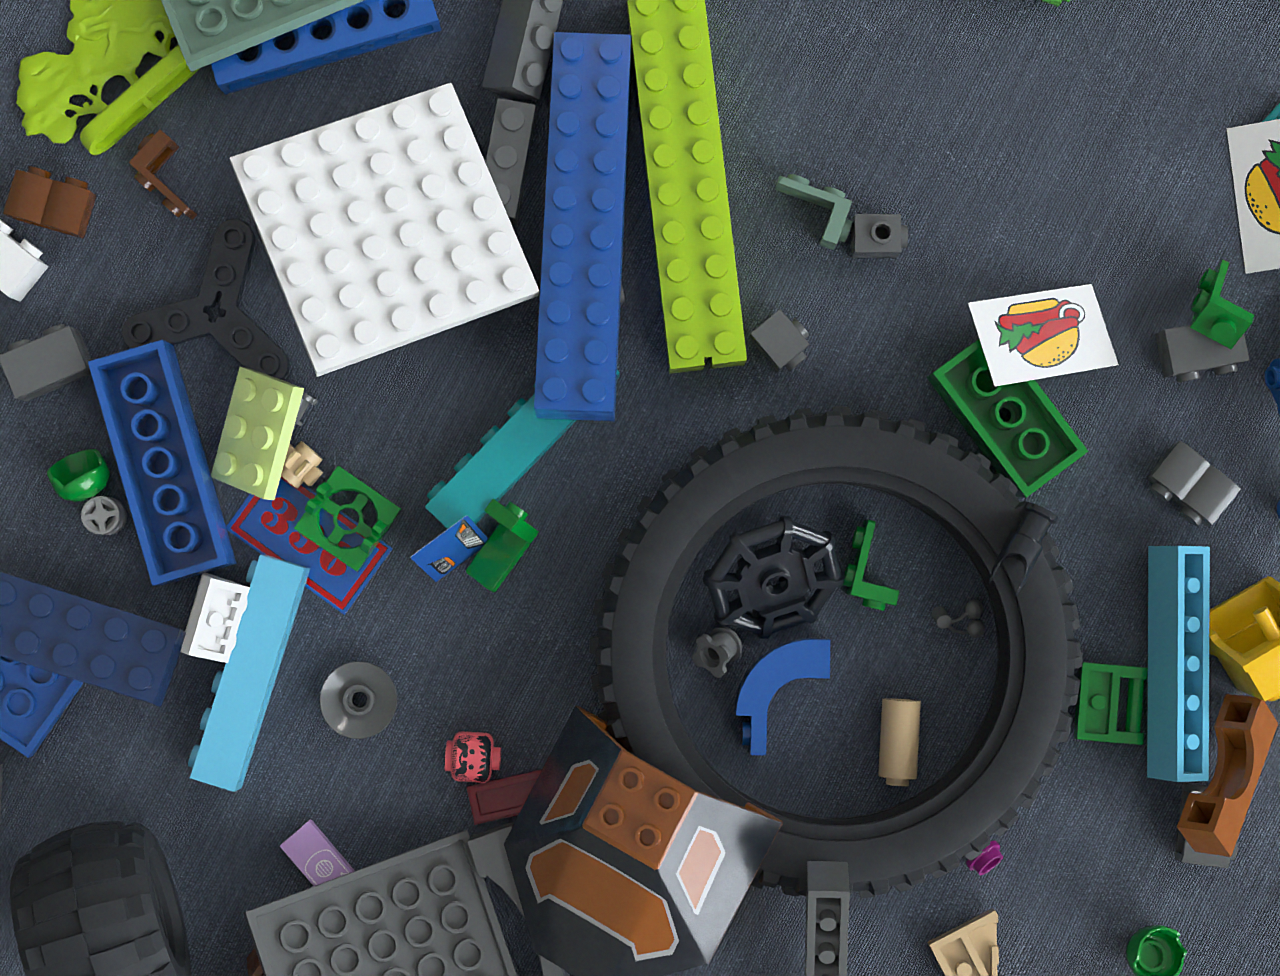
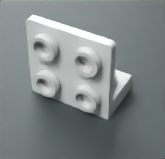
(215, 618)

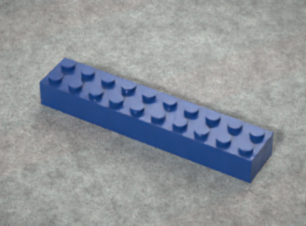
(583, 227)

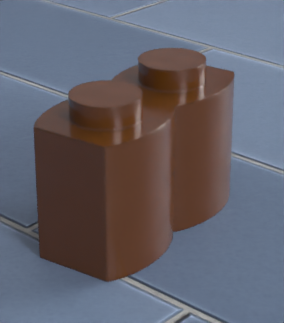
(50, 203)

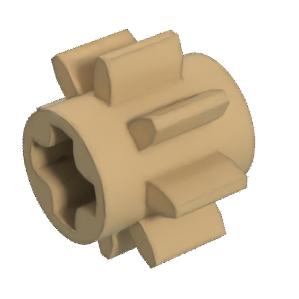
(301, 465)

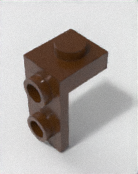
(152, 155)

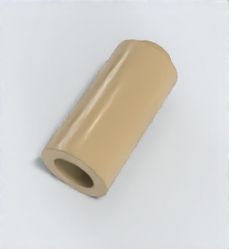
(899, 740)

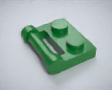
(1099, 700)

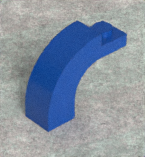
(770, 672)

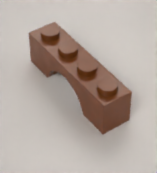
(1244, 737)

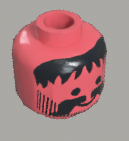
(472, 757)

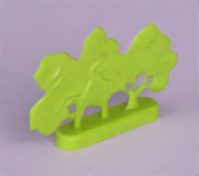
(107, 43)

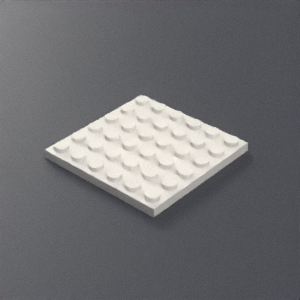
(384, 228)

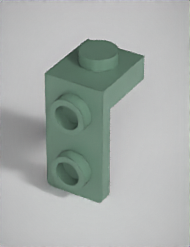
(831, 198)

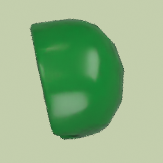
(79, 475)
(1155, 952)

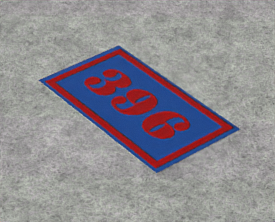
(270, 531)

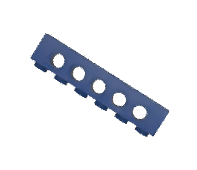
(344, 42)

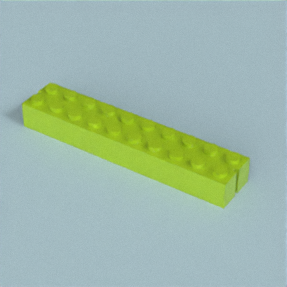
(686, 184)

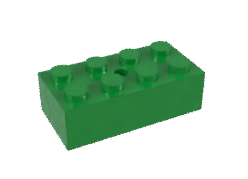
(1028, 446)

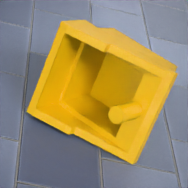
(1247, 638)

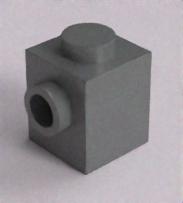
(877, 236)
(781, 341)

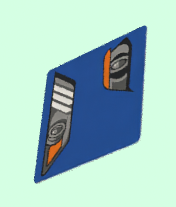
(450, 548)

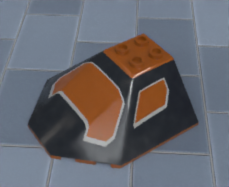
(626, 861)

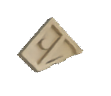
(969, 947)

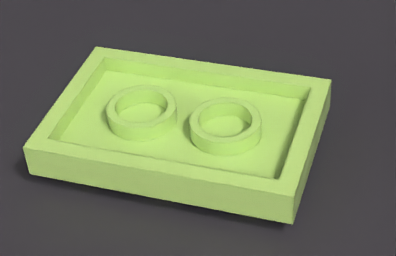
(257, 433)

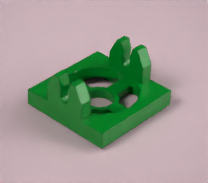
(344, 481)

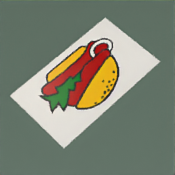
(1257, 191)
(1042, 334)

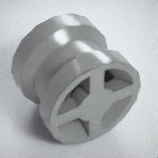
(95, 515)

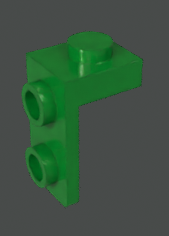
(1215, 315)
(504, 545)
(873, 595)

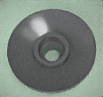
(339, 706)

